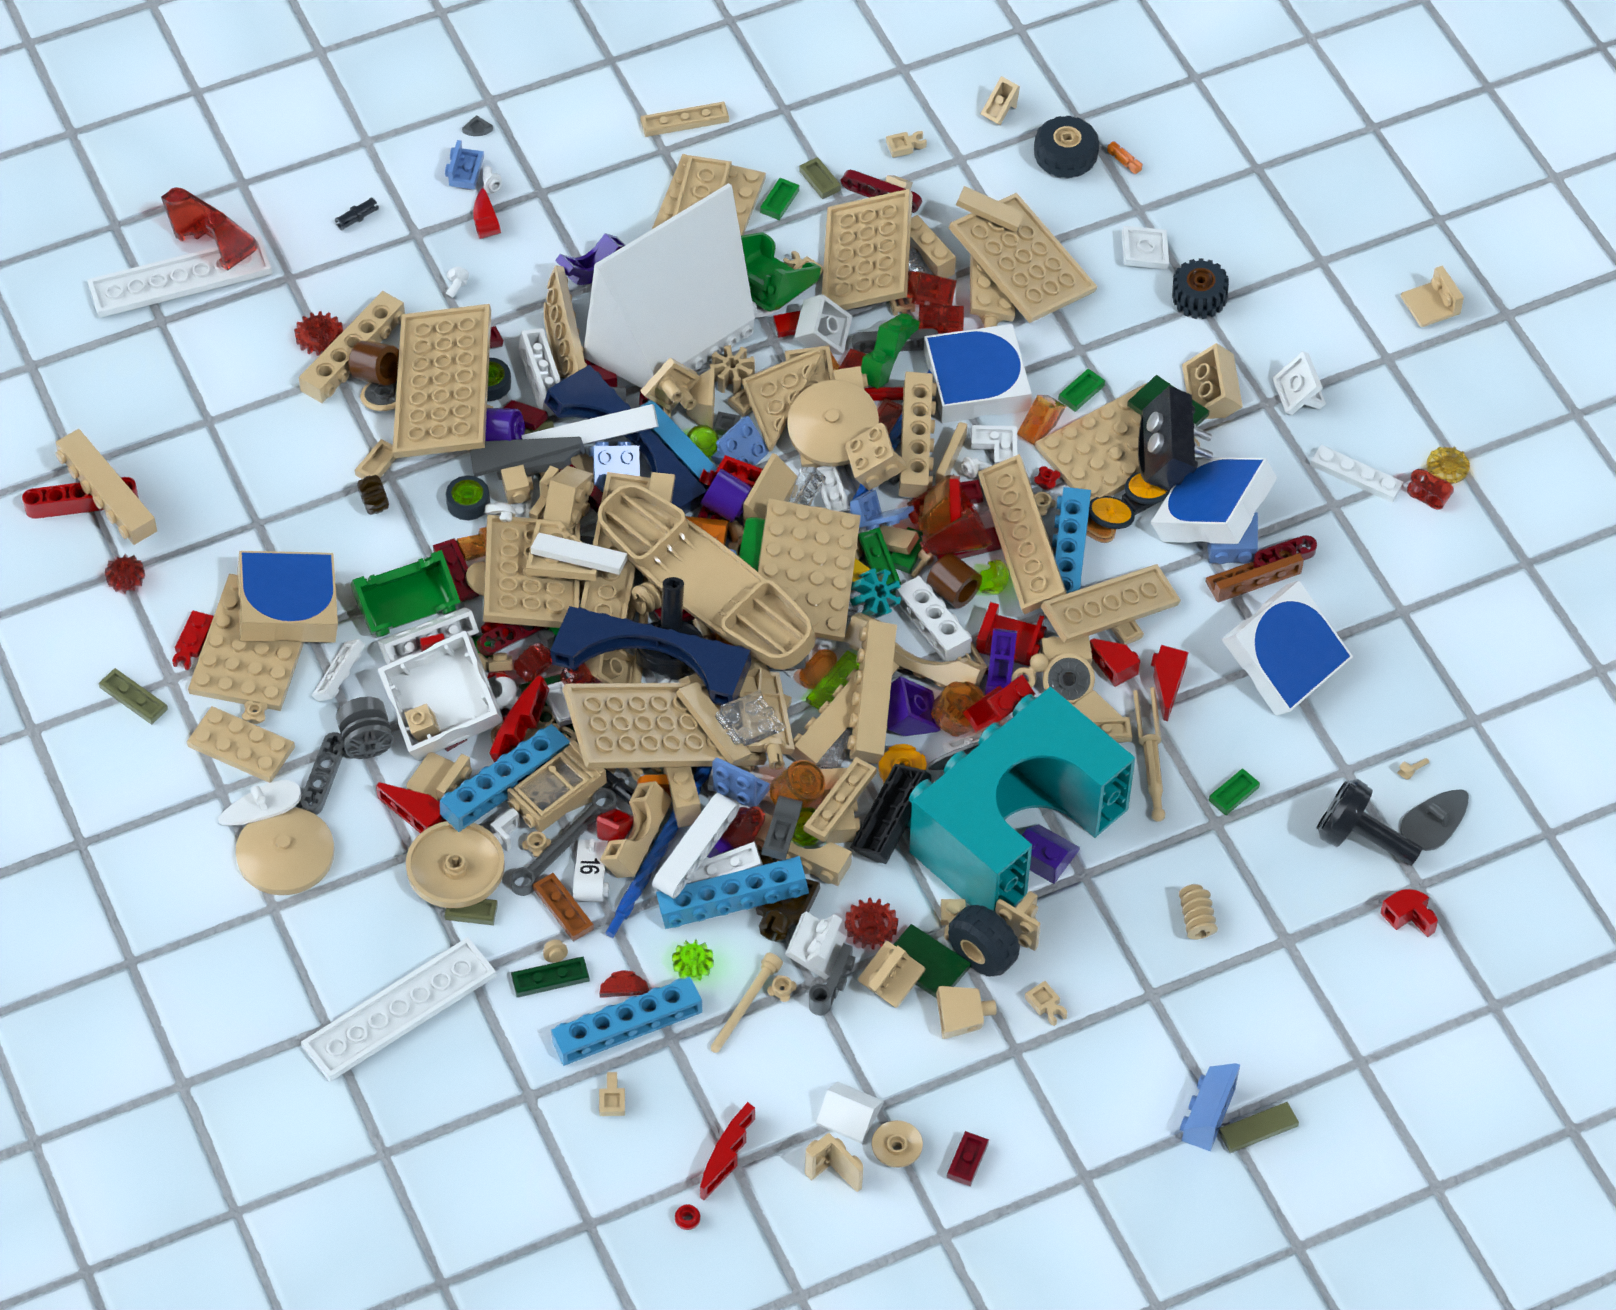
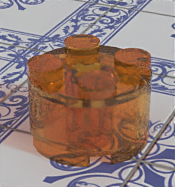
(951, 703)

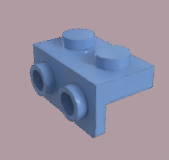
(464, 166)

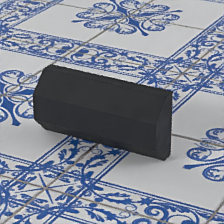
(888, 814)

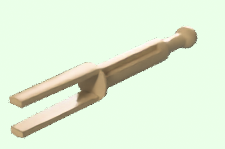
(1151, 754)

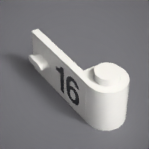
(590, 872)

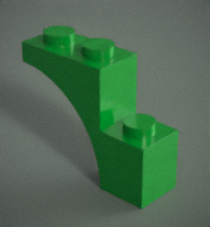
(889, 342)

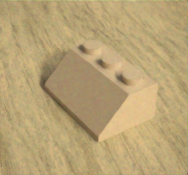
(1213, 381)
(774, 483)

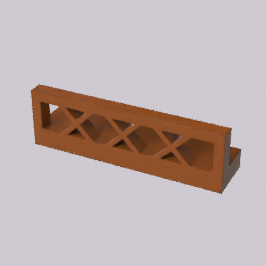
(1247, 578)

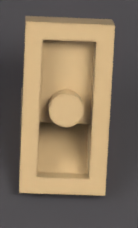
(1001, 99)

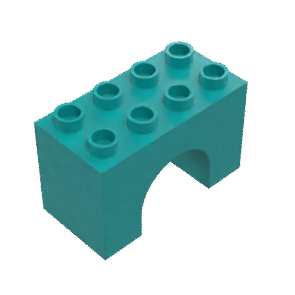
(1035, 760)

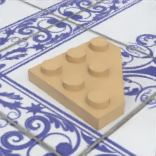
(549, 567)

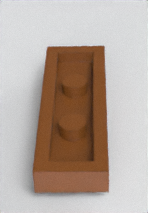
(563, 907)

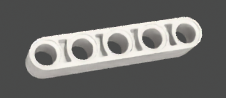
(695, 845)

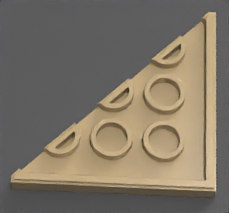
(775, 390)

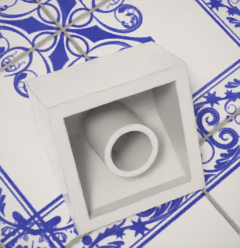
(823, 324)

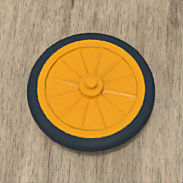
(1144, 492)
(1111, 512)

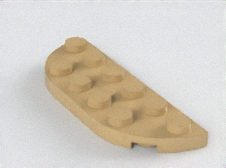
(562, 326)

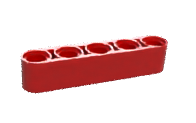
(63, 500)

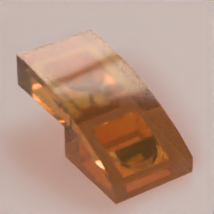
(473, 546)

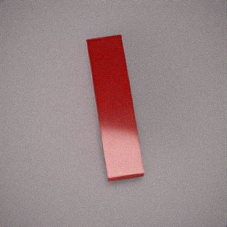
(522, 716)
(724, 1156)

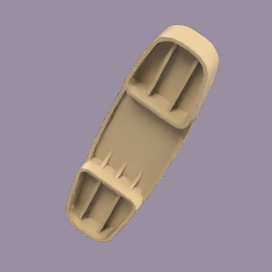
(717, 583)

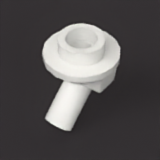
(491, 181)
(459, 278)
(971, 466)

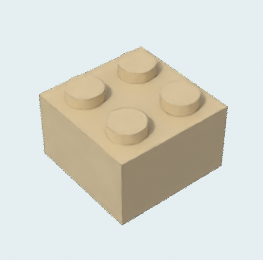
(569, 496)

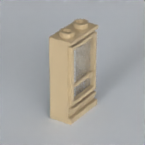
(555, 788)

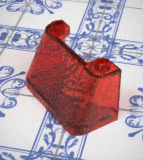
(196, 217)
(959, 536)

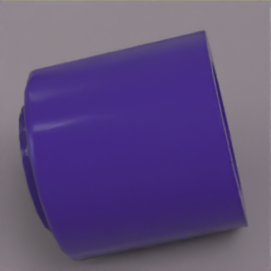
(504, 424)
(726, 495)

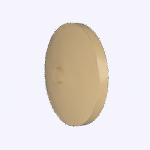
(828, 418)
(285, 852)
(455, 866)

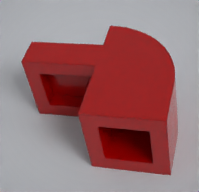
(1409, 906)

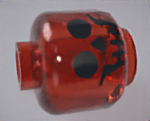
(578, 676)

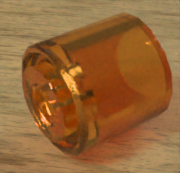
(799, 781)

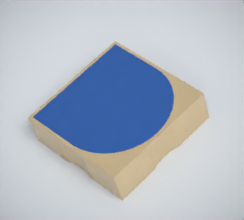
(287, 596)

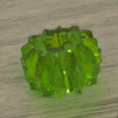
(683, 956)

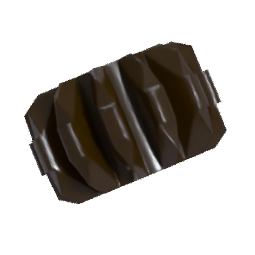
(373, 494)

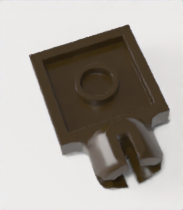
(785, 913)

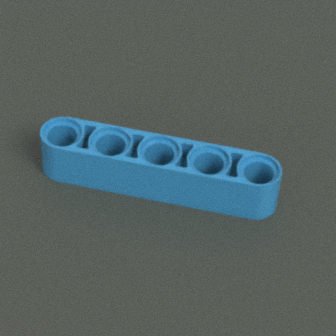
(680, 444)

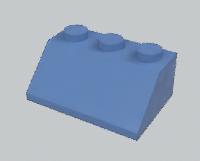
(1210, 1105)

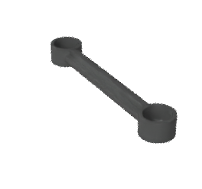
(566, 839)

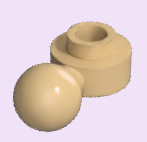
(1038, 663)

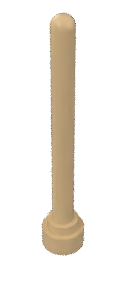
(770, 964)

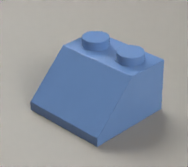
(1236, 553)

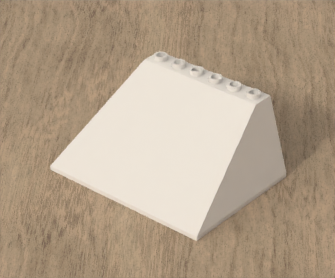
(672, 294)

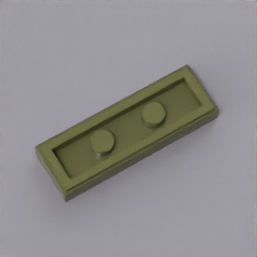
(133, 696)
(1258, 1127)

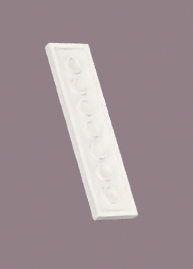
(172, 279)
(398, 1009)

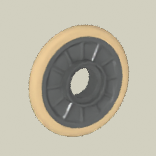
(373, 400)
(1071, 663)

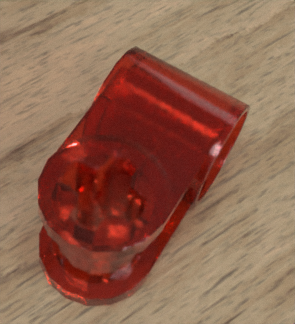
(1430, 490)
(742, 829)

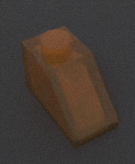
(1041, 418)

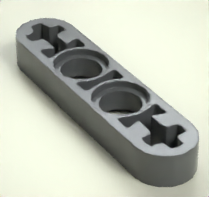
(866, 341)
(321, 773)

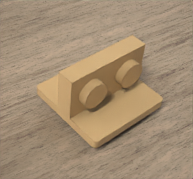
(1022, 919)
(891, 974)

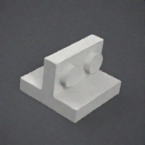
(1299, 384)
(816, 943)

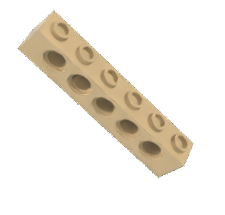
(333, 364)
(917, 420)

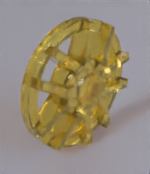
(1448, 464)

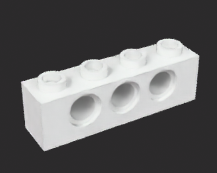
(538, 364)
(934, 620)
(408, 641)

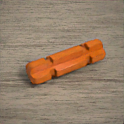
(1124, 157)

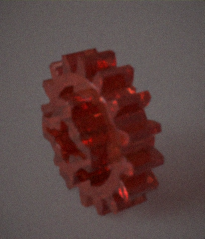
(317, 332)
(871, 923)

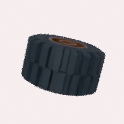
(1200, 288)

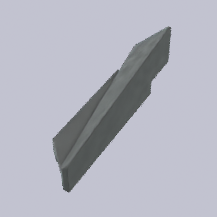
(533, 454)

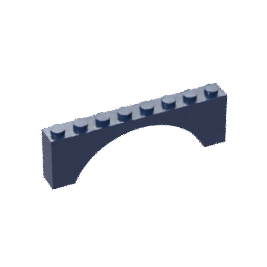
(590, 397)
(590, 633)

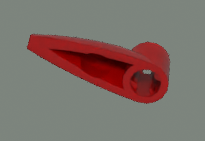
(484, 216)

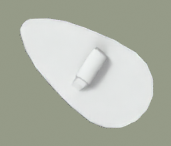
(262, 803)

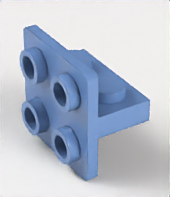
(741, 443)

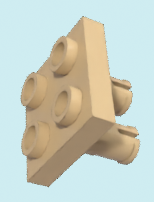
(672, 385)

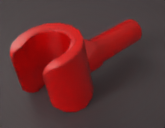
(706, 477)

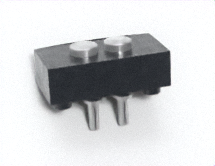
(1168, 441)

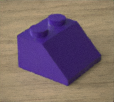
(910, 708)
(1049, 852)

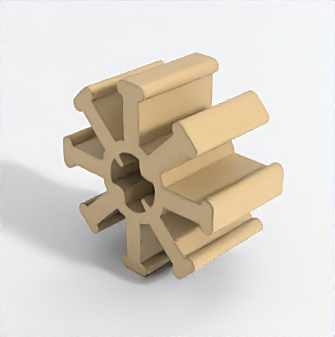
(731, 368)

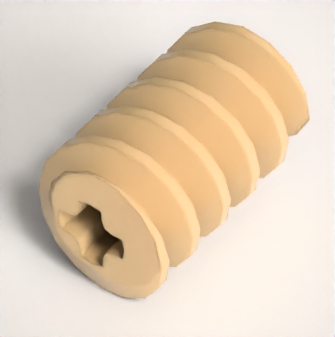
(646, 597)
(1197, 912)

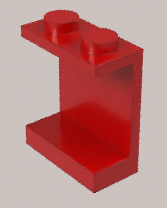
(1027, 634)
(997, 703)

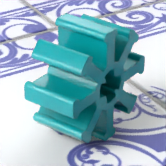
(875, 593)

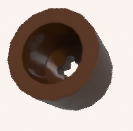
(374, 362)
(954, 580)

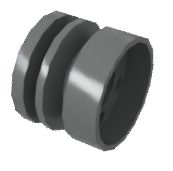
(364, 727)

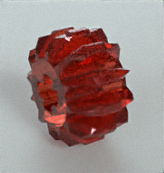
(125, 573)
(533, 662)

